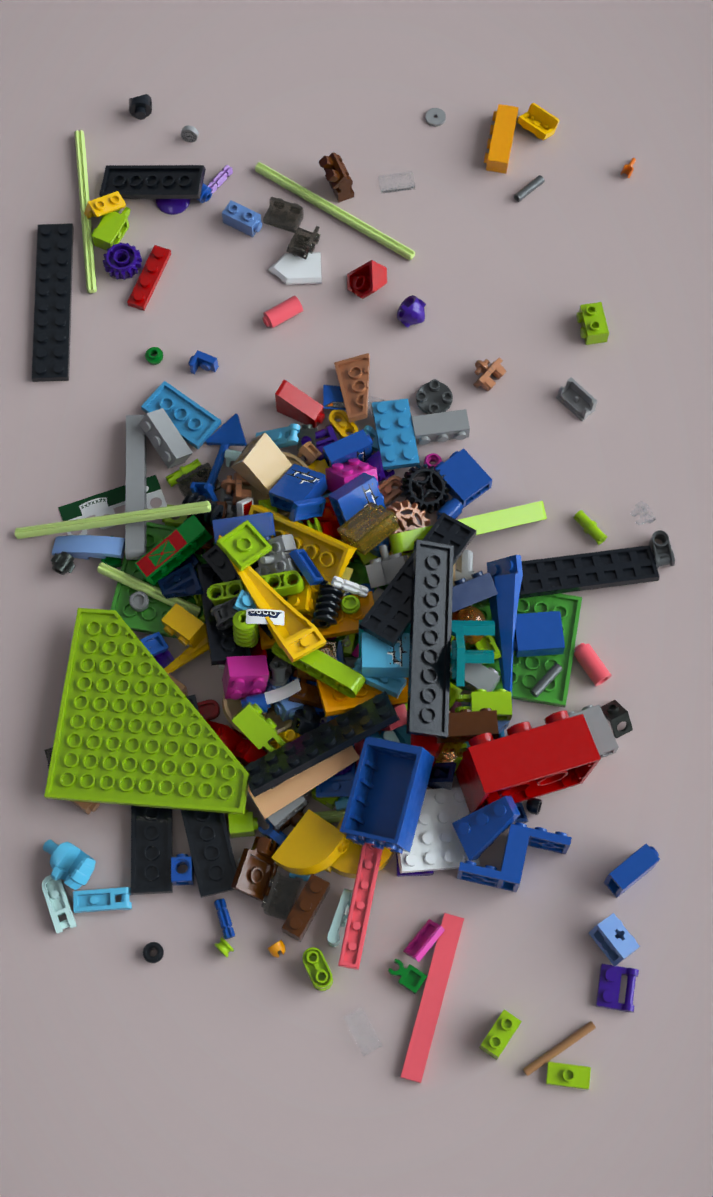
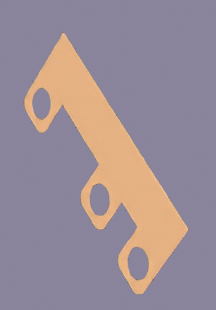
(298, 785)

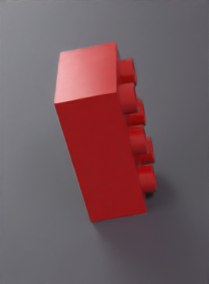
(527, 761)

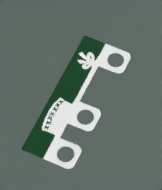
(106, 501)

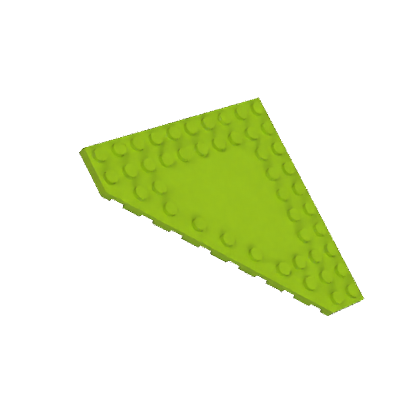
(133, 732)

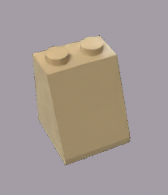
(262, 463)

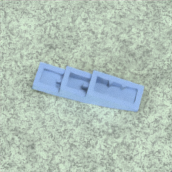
(89, 546)

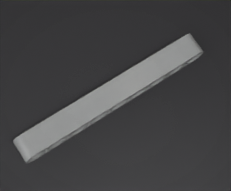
(135, 487)

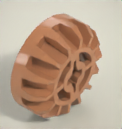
(408, 521)

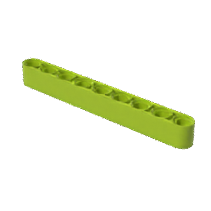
(481, 523)

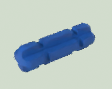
(224, 918)

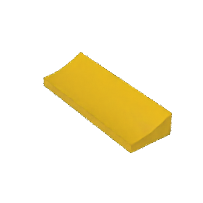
(326, 552)

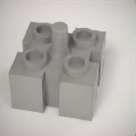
(278, 559)
(384, 569)

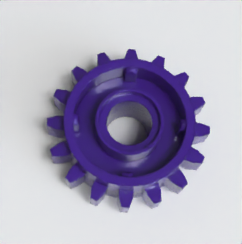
(126, 253)

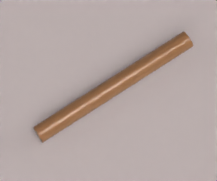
(559, 1048)

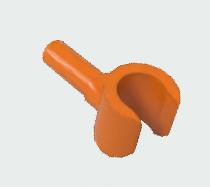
(628, 168)

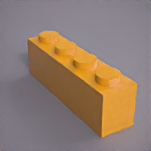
(502, 138)

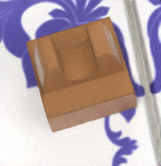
(310, 452)

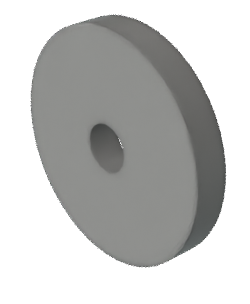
(439, 113)

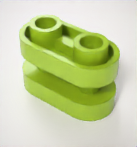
(317, 969)

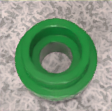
(154, 359)

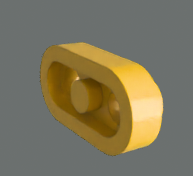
(344, 425)

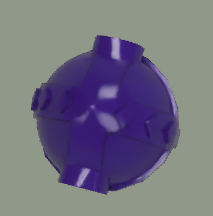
(411, 311)
(376, 461)

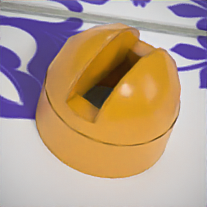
(278, 946)

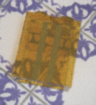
(368, 527)

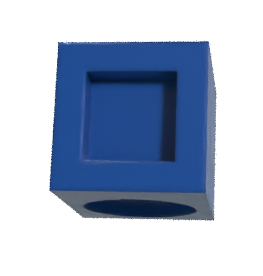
(182, 878)

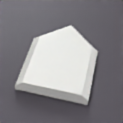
(297, 270)

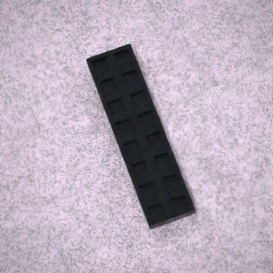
(588, 571)
(392, 610)
(320, 743)

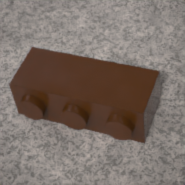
(469, 724)
(306, 907)

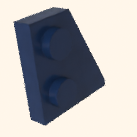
(181, 583)

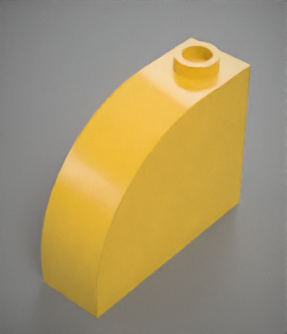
(311, 846)
(348, 862)

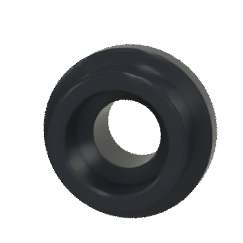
(151, 946)

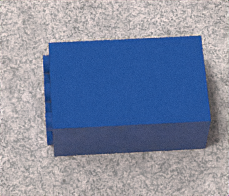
(387, 795)

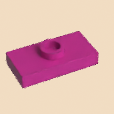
(424, 940)

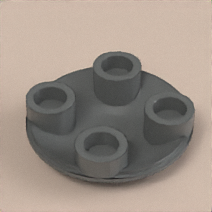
(434, 397)

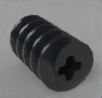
(215, 513)
(327, 606)

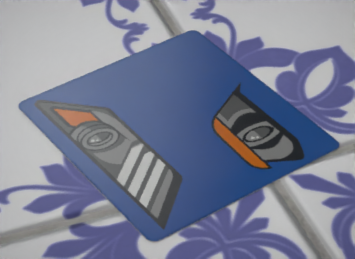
(333, 398)

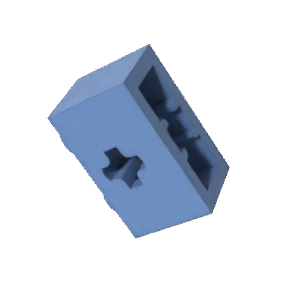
(614, 939)

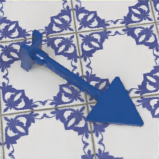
(227, 435)

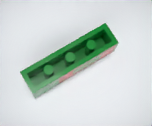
(173, 550)

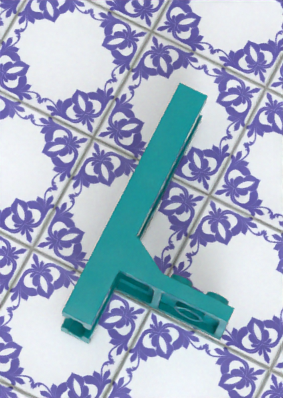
(459, 655)

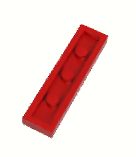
(149, 277)

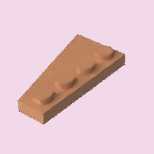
(354, 385)

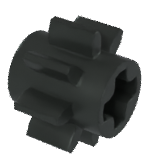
(63, 563)

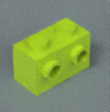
(593, 323)

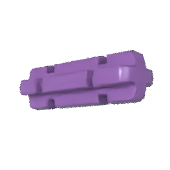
(220, 178)

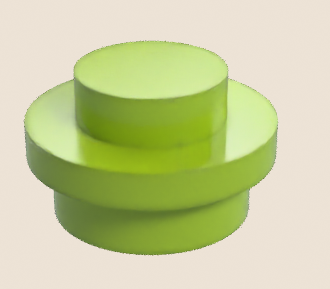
(350, 604)

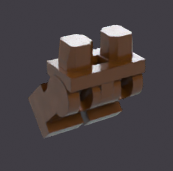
(337, 176)

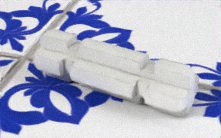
(349, 586)

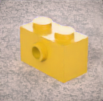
(184, 626)

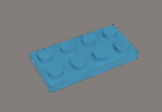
(189, 418)
(395, 434)

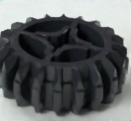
(438, 492)

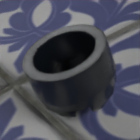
(534, 805)

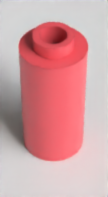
(282, 312)
(591, 664)

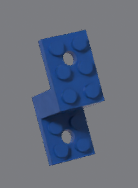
(514, 856)

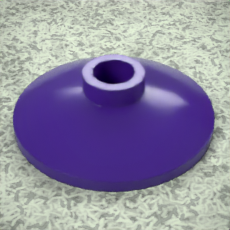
(172, 206)

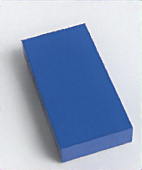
(307, 509)
(306, 567)

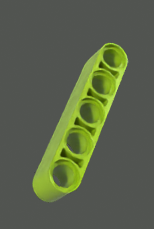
(284, 588)
(327, 671)

